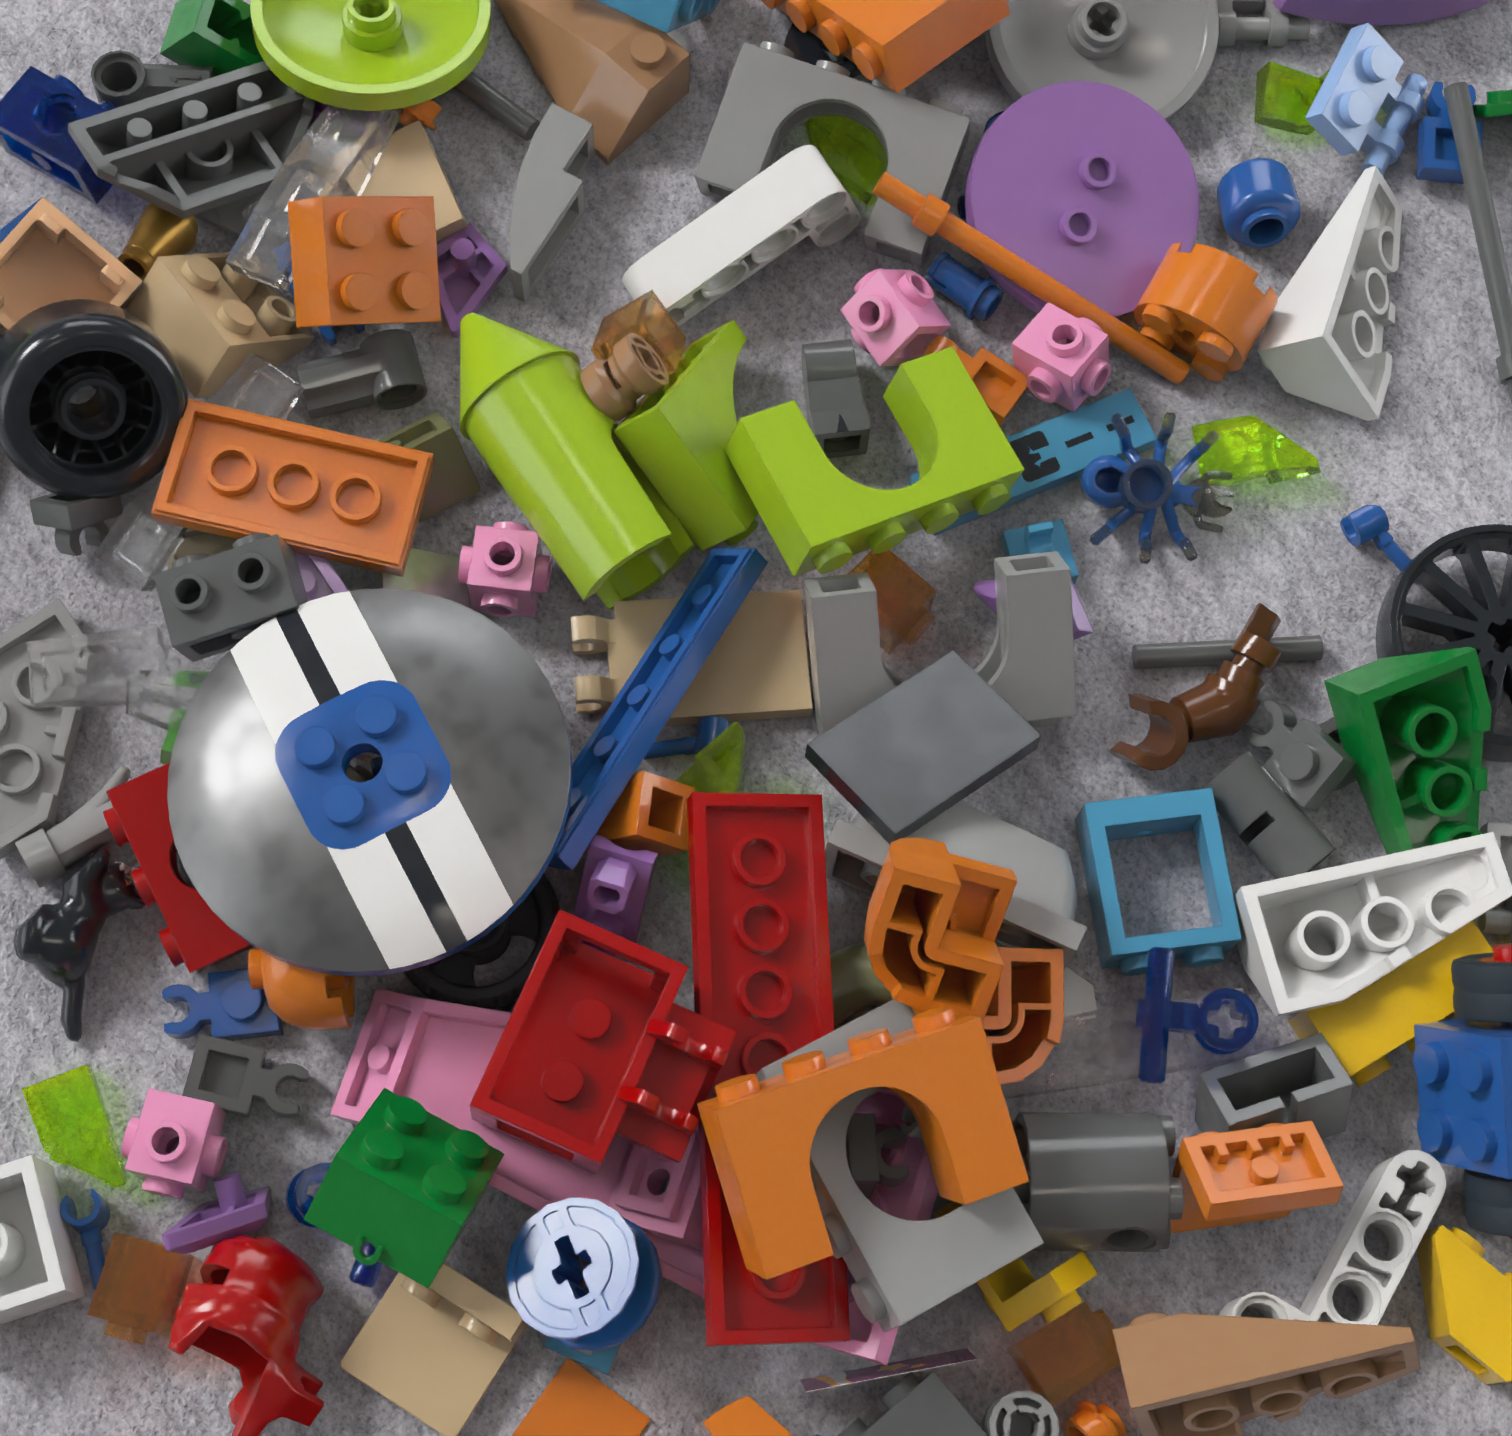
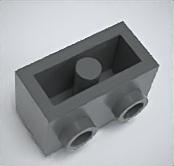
(228, 595)

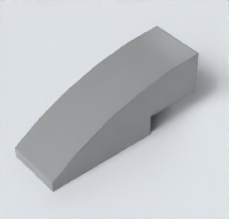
(548, 195)

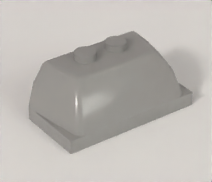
(1044, 897)

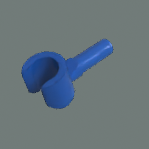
(1372, 524)
(708, 729)
(89, 1230)

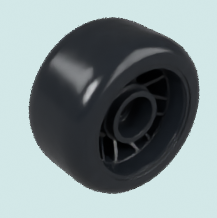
(114, 437)

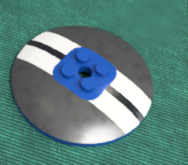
(388, 865)

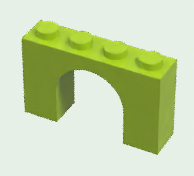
(827, 518)

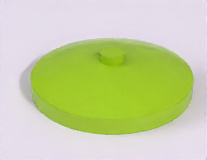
(371, 50)

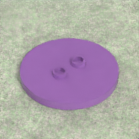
(1084, 191)

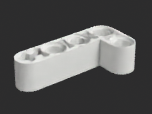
(746, 233)
(1349, 1260)

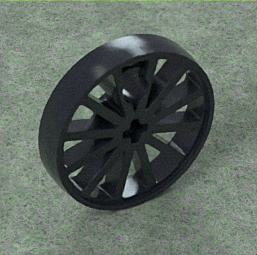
(1474, 622)

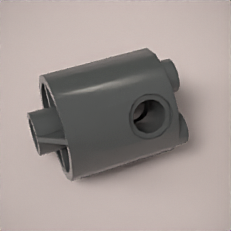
(1099, 1180)

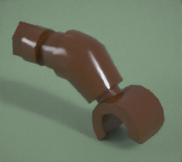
(1211, 709)

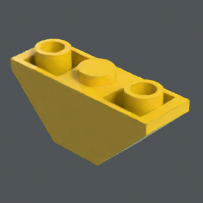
(1467, 1303)

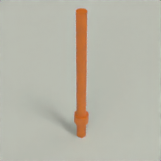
(932, 216)

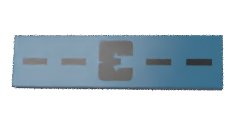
(1066, 445)

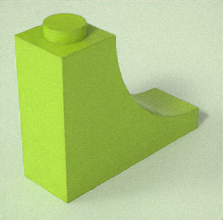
(682, 441)

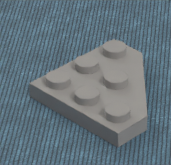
(33, 740)

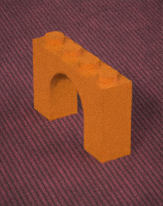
(894, 37)
(767, 1129)

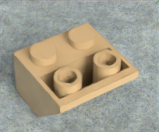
(215, 318)

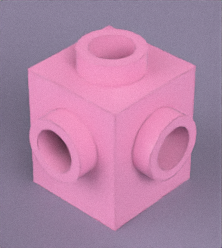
(894, 315)
(1062, 357)
(505, 570)
(162, 1124)

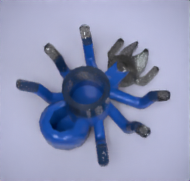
(1151, 485)

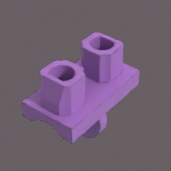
(614, 888)

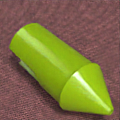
(564, 463)

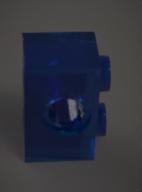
(36, 130)

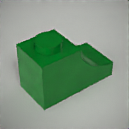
(211, 35)

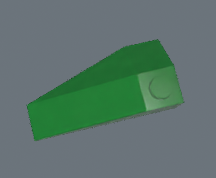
(1416, 743)

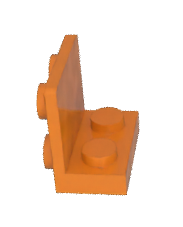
(1253, 1175)

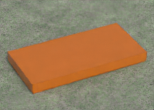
(308, 484)

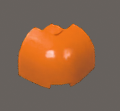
(937, 926)
(1025, 1011)

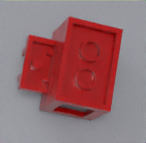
(600, 1052)

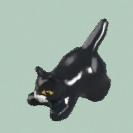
(65, 935)

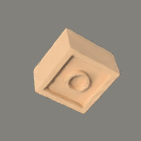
(57, 261)

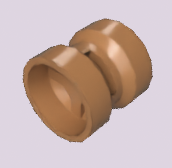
(624, 377)

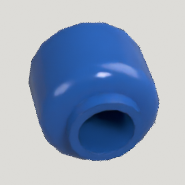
(1258, 202)

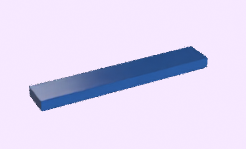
(653, 693)

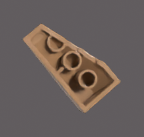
(601, 65)
(1219, 1370)

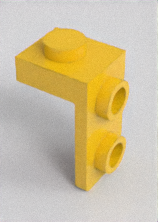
(1018, 1296)

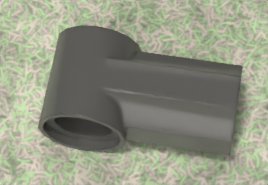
(125, 70)
(379, 373)

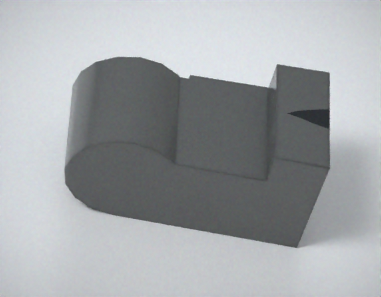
(835, 398)

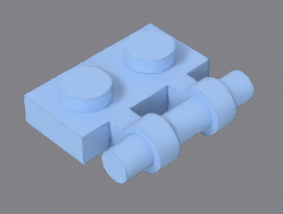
(1355, 91)

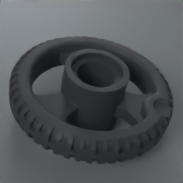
(453, 977)

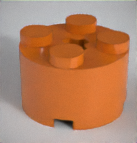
(1205, 309)

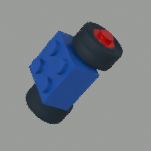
(1468, 1087)

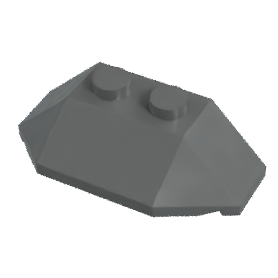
(199, 140)

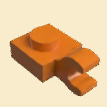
(995, 379)

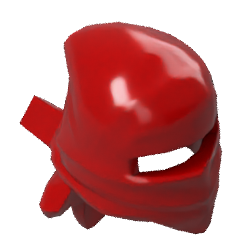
(253, 1319)

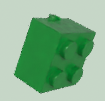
(404, 1187)

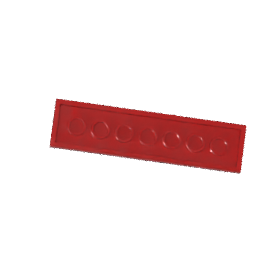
(769, 977)

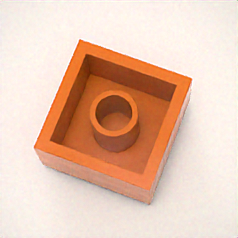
(364, 260)

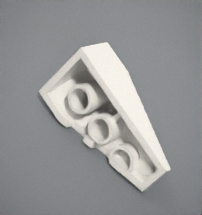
(1334, 310)
(1347, 925)

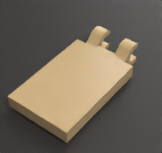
(750, 674)

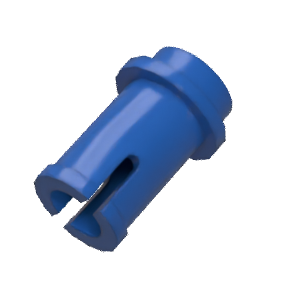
(964, 287)

